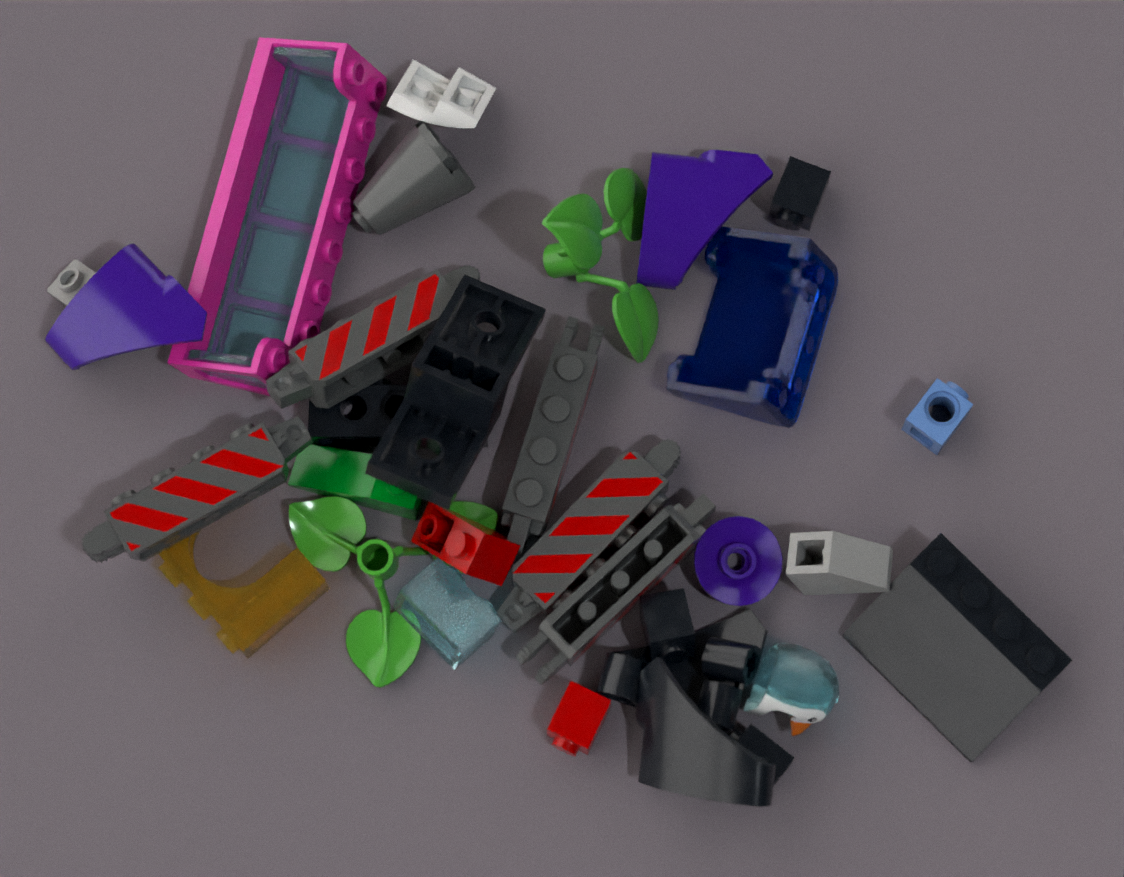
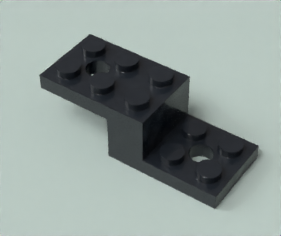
(455, 391)

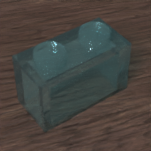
(447, 612)

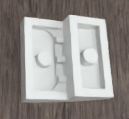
(441, 101)

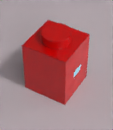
(578, 719)

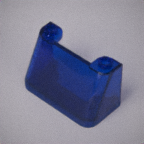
(759, 326)

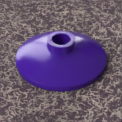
(759, 555)

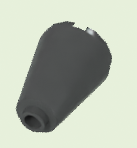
(411, 182)

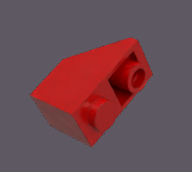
(465, 544)

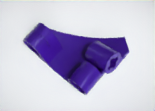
(687, 207)
(125, 310)

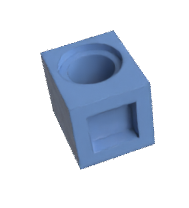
(930, 432)

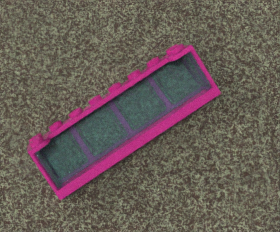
(281, 209)

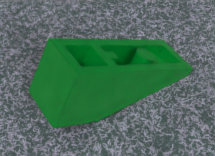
(343, 475)

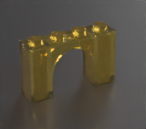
(250, 612)

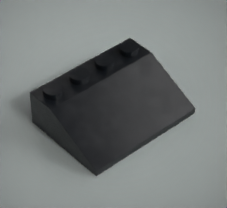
(956, 647)

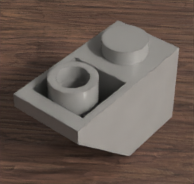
(837, 564)

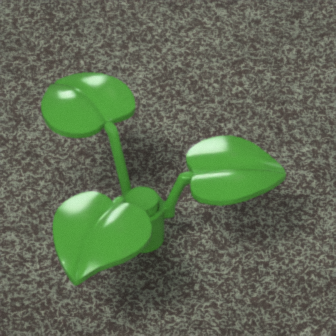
(578, 228)
(326, 534)

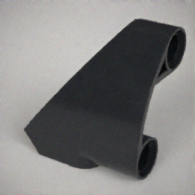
(713, 679)
(689, 752)

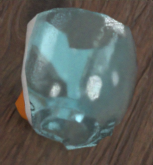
(794, 683)

